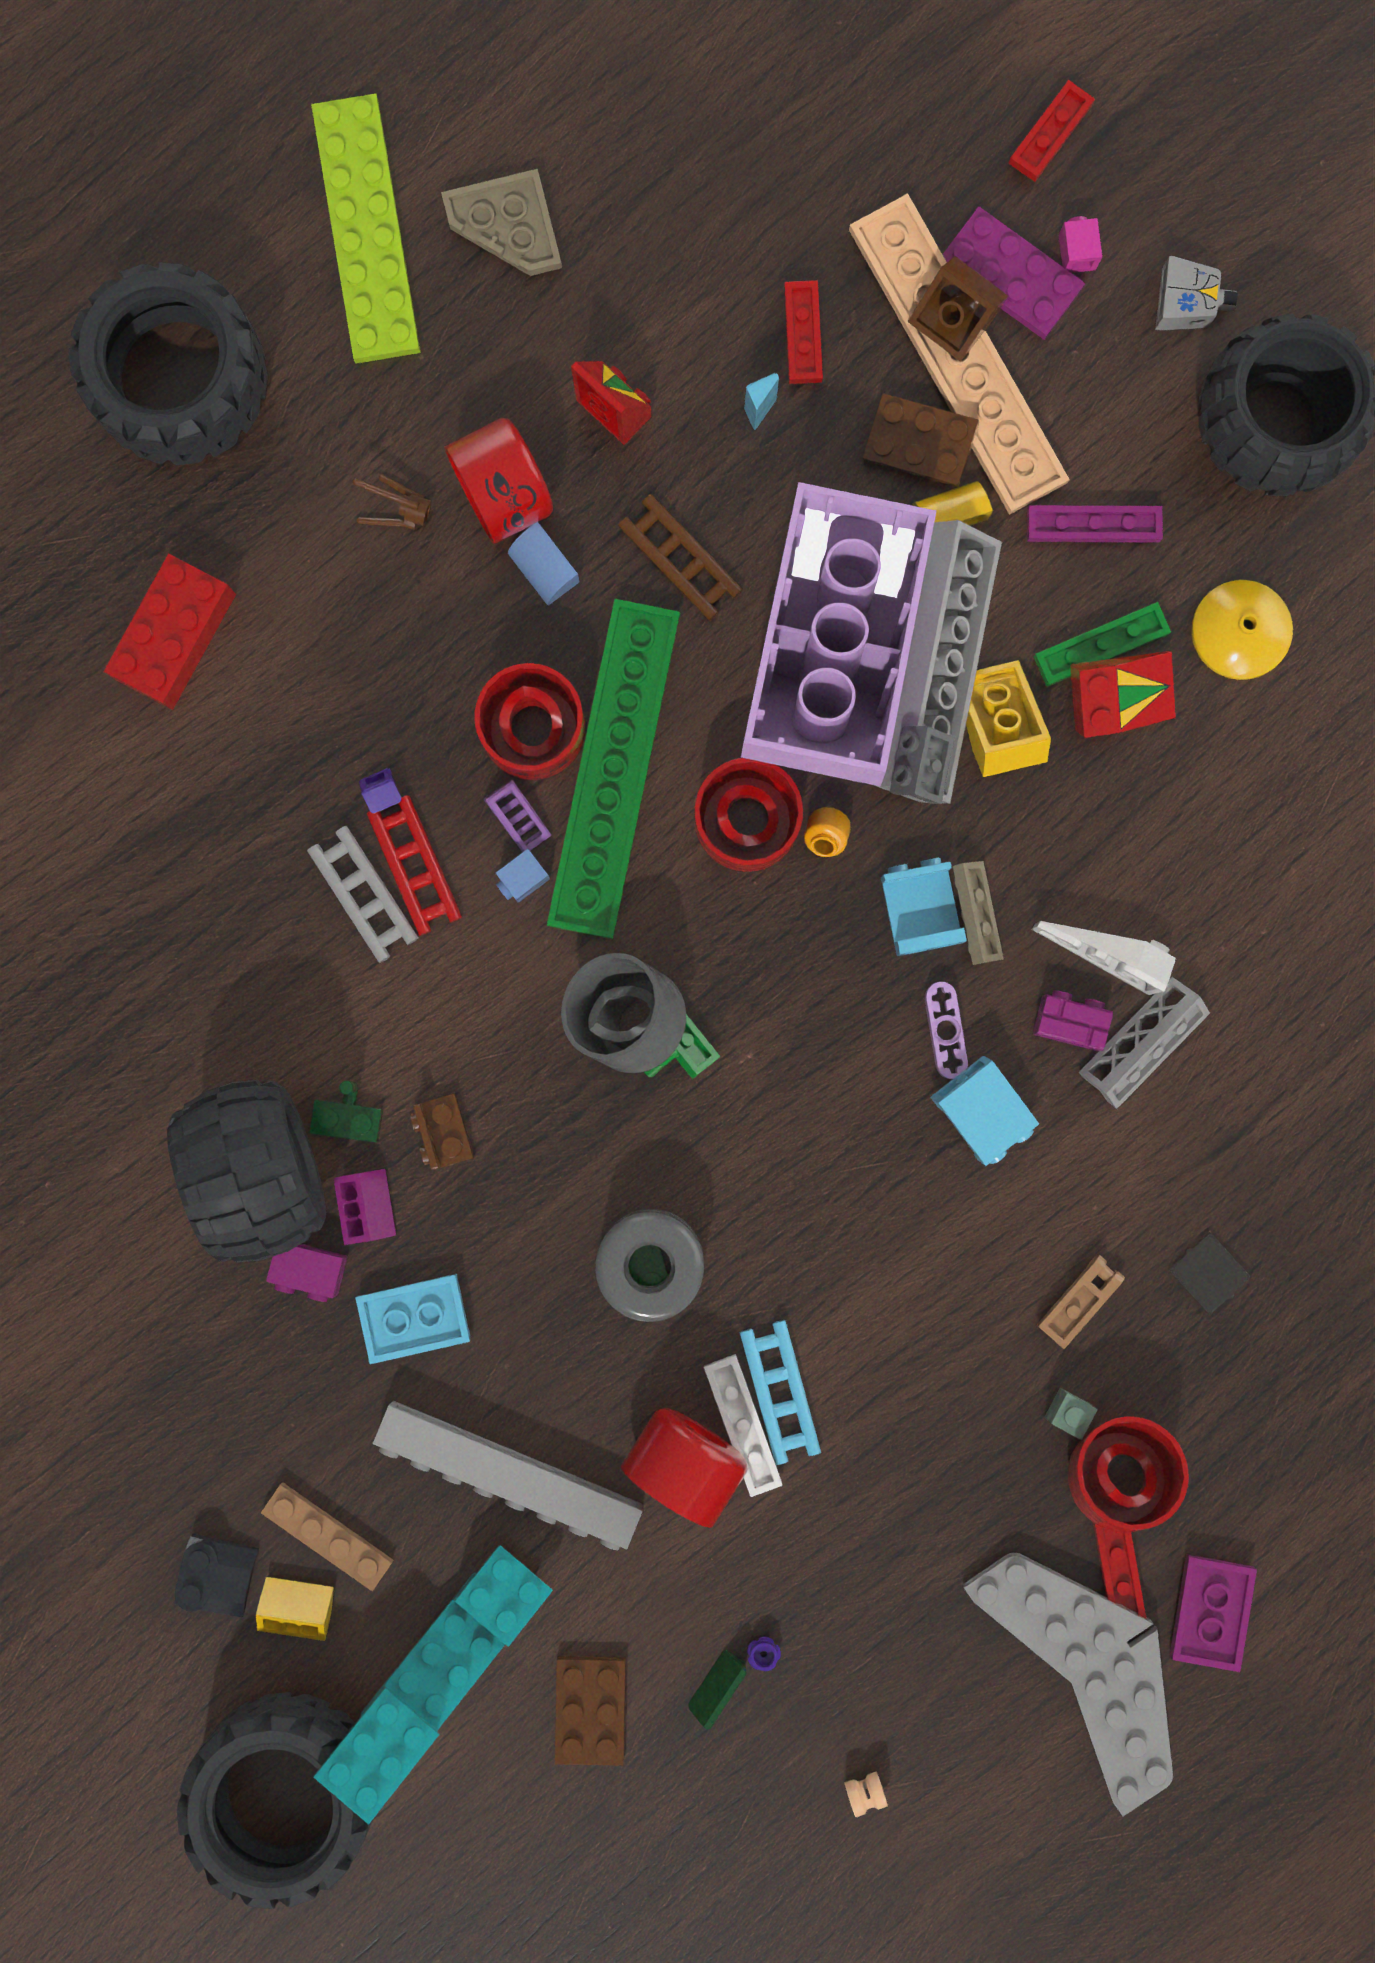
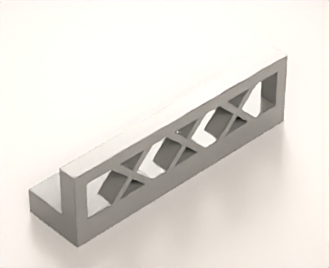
(1151, 1045)

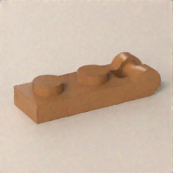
(1080, 1302)

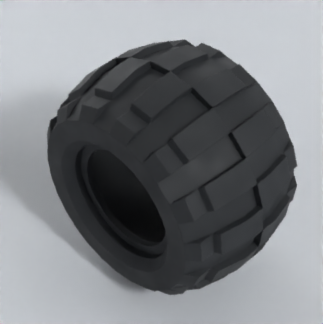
(1322, 367)
(246, 1171)

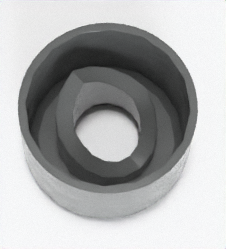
(600, 996)
(655, 1301)

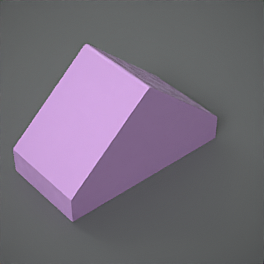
(839, 634)

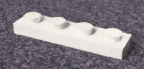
(743, 1424)

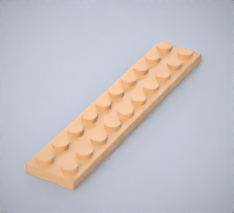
(980, 385)

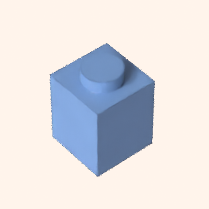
(521, 877)

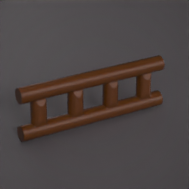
(682, 578)

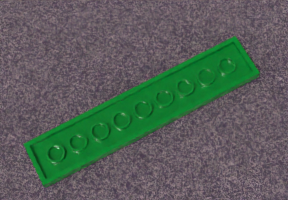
(613, 769)

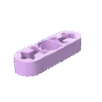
(951, 1003)

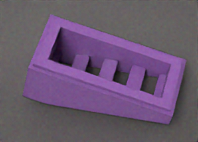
(499, 794)

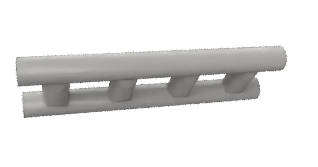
(365, 873)

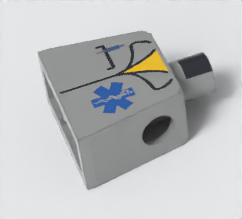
(1191, 295)

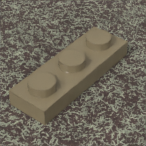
(978, 912)

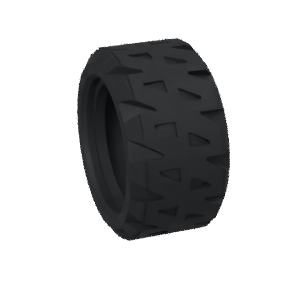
(131, 308)
(219, 1843)

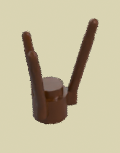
(412, 505)

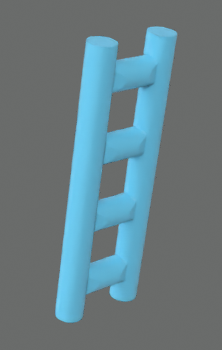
(788, 1372)

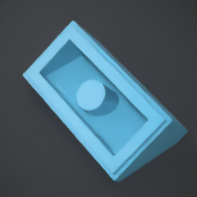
(760, 398)

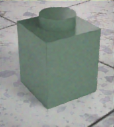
(1070, 1413)

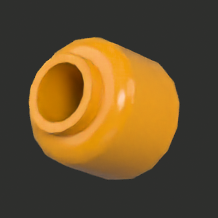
(827, 832)

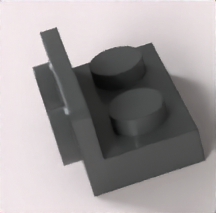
(922, 763)

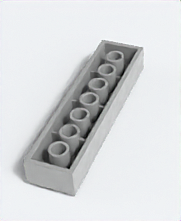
(947, 638)

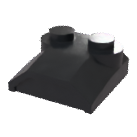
(215, 1576)

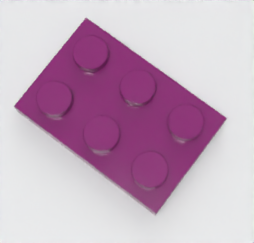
(1213, 1613)

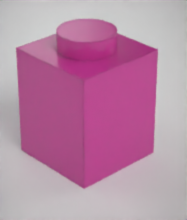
(1080, 244)

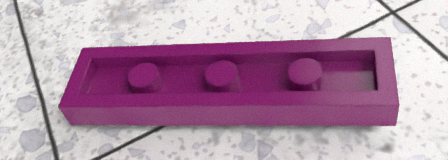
(1094, 523)

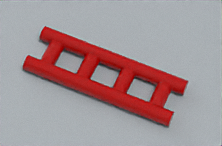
(433, 874)

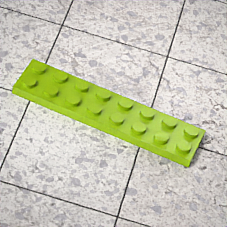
(365, 228)

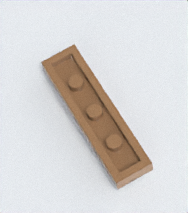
(327, 1536)

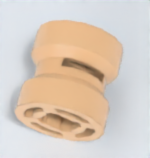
(858, 1796)

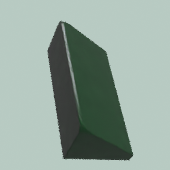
(717, 1688)

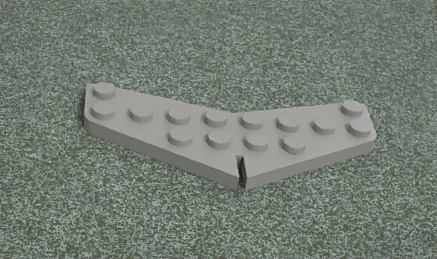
(1088, 1645)

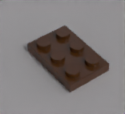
(920, 440)
(590, 1710)

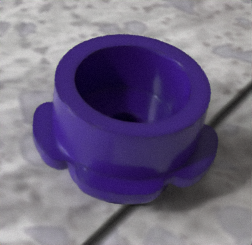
(763, 1663)

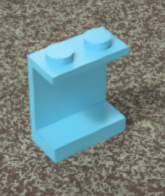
(921, 907)

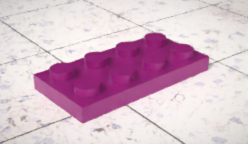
(1035, 283)

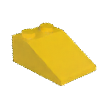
(1005, 721)

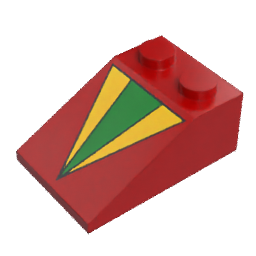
(610, 399)
(1122, 693)

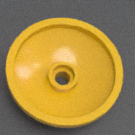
(1224, 640)

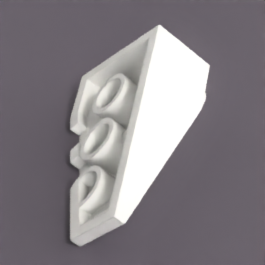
(1131, 960)

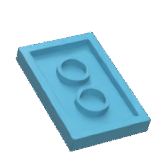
(413, 1318)

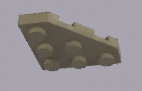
(507, 220)

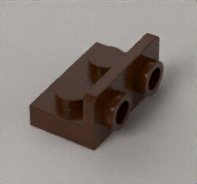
(442, 1132)

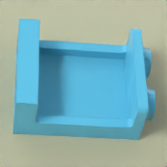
(985, 1110)

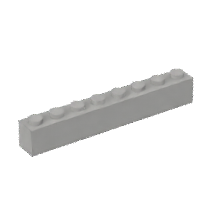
(508, 1475)

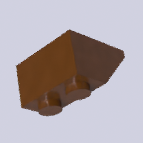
(957, 308)

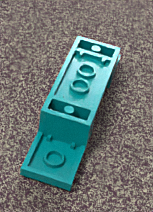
(430, 1683)

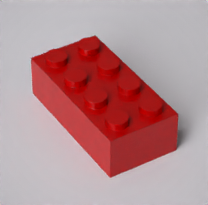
(170, 631)

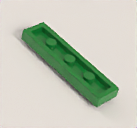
(1103, 643)

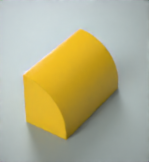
(963, 503)
(294, 1608)

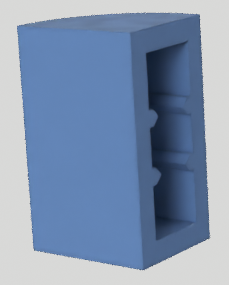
(543, 564)

